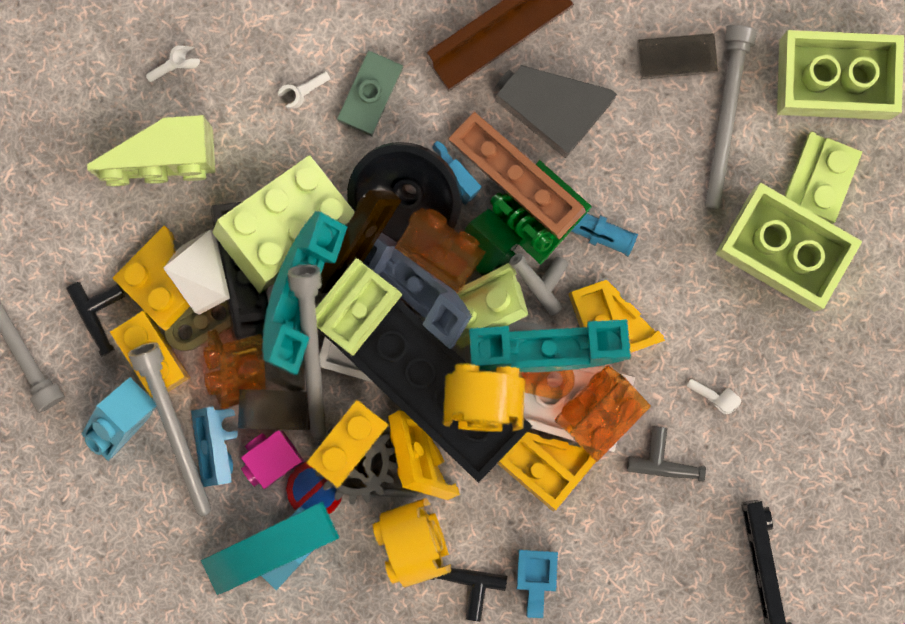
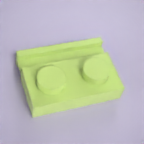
(823, 176)
(492, 301)
(355, 306)

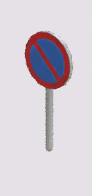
(306, 490)

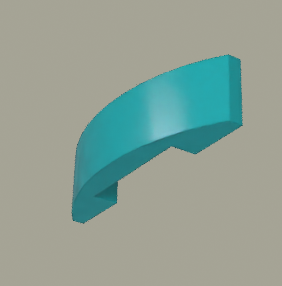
(282, 336)
(550, 348)
(270, 548)

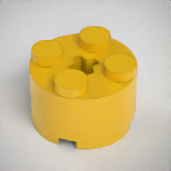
(484, 398)
(412, 543)

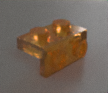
(440, 248)
(233, 367)
(602, 412)

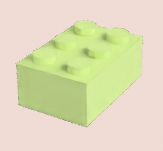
(840, 75)
(268, 222)
(788, 247)

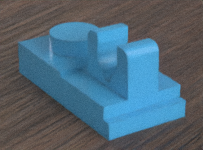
(212, 453)

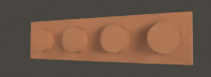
(517, 175)

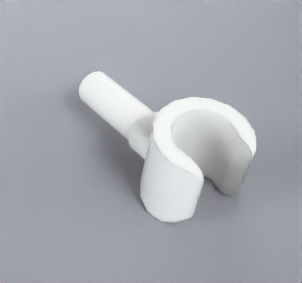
(176, 60)
(303, 89)
(725, 402)

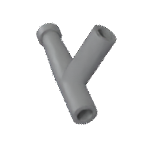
(542, 287)

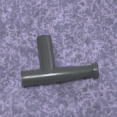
(657, 466)

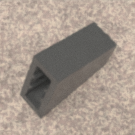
(553, 105)

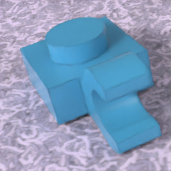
(468, 185)
(536, 574)

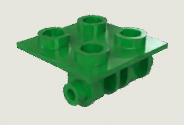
(535, 237)

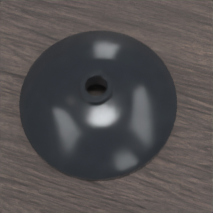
(404, 164)

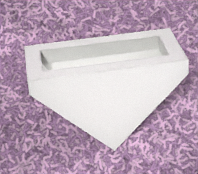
(199, 273)

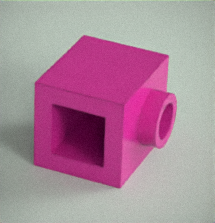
(269, 459)

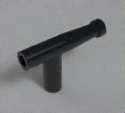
(87, 310)
(479, 582)

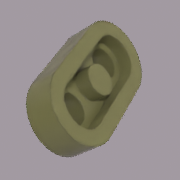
(200, 325)

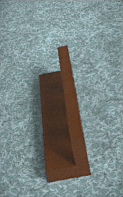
(491, 37)

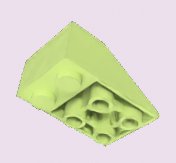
(162, 150)

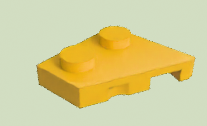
(149, 283)
(603, 303)
(418, 458)
(547, 467)

